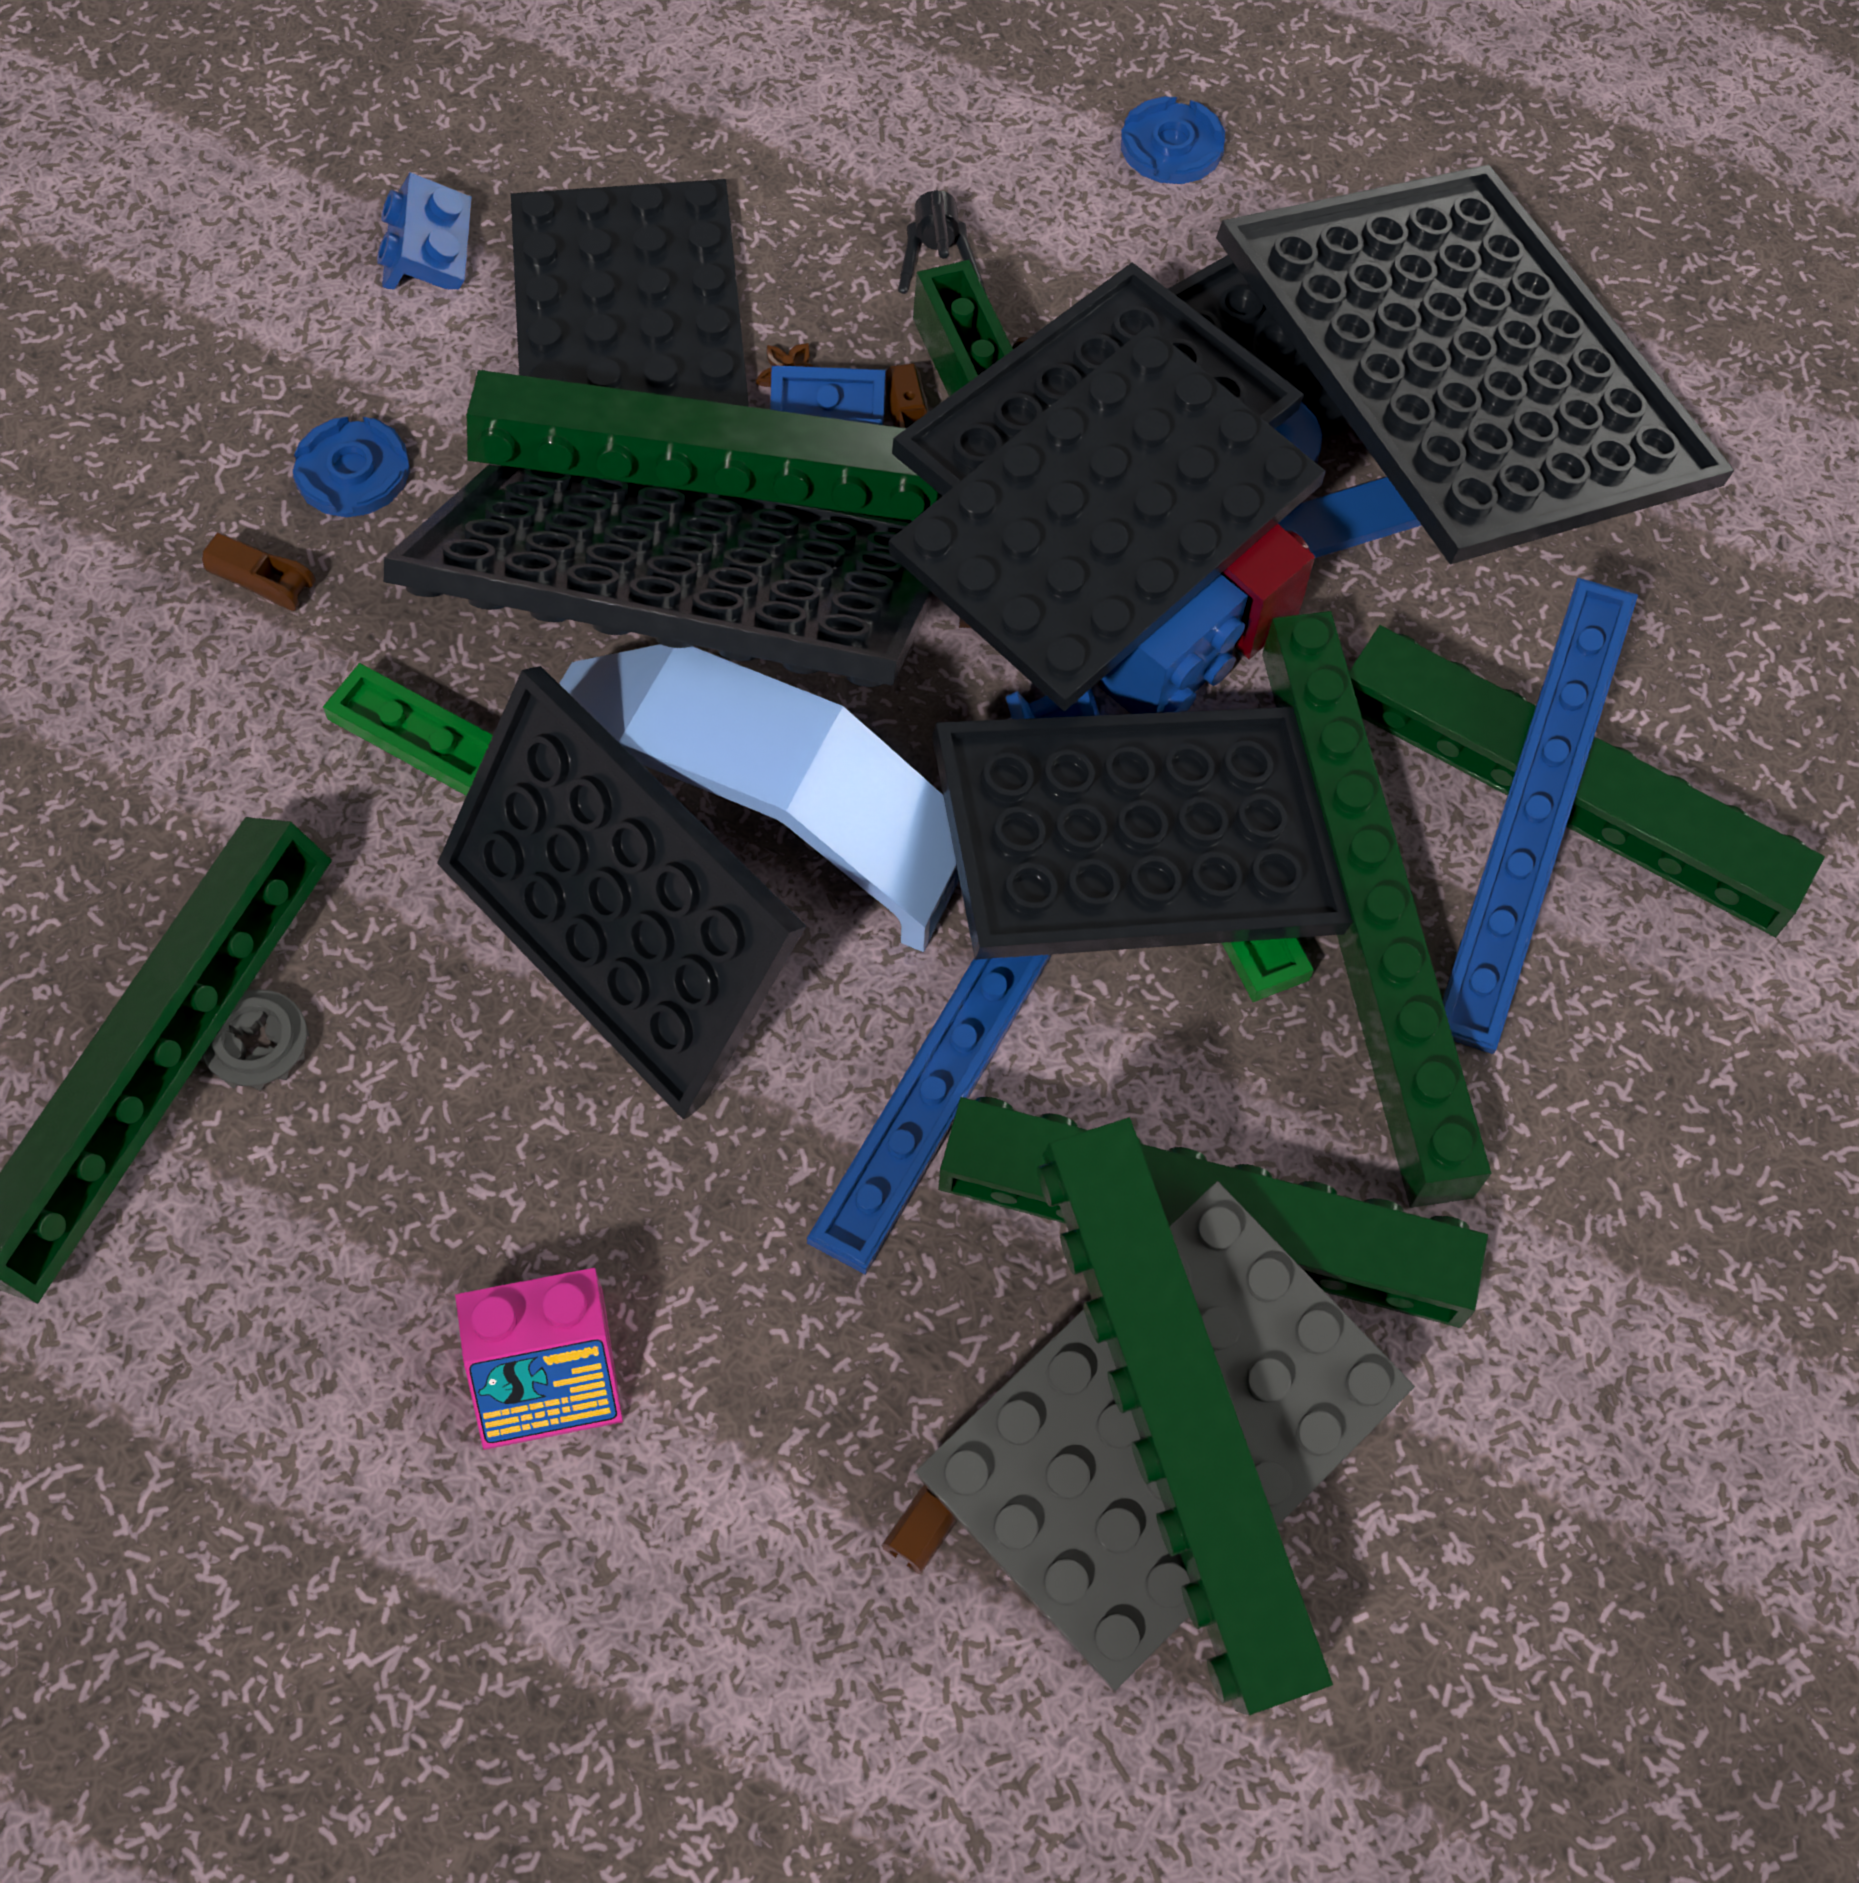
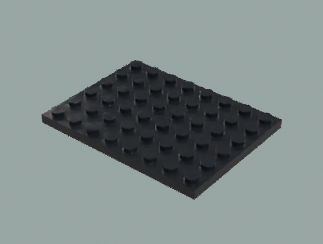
(1472, 361)
(676, 568)

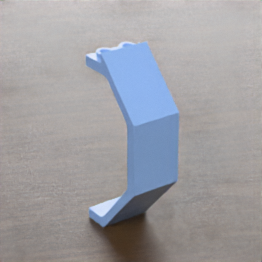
(786, 759)

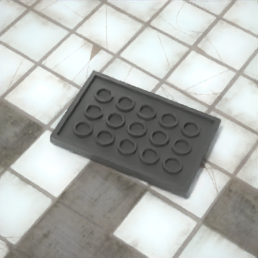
(1050, 1459)

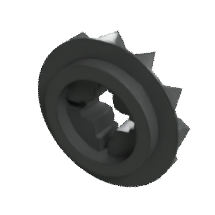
(284, 1028)

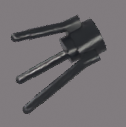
(937, 228)

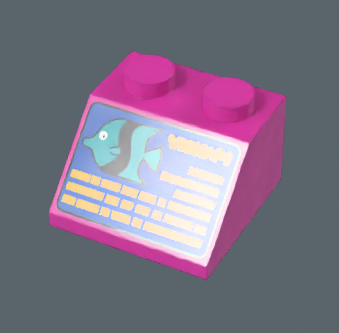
(538, 1358)

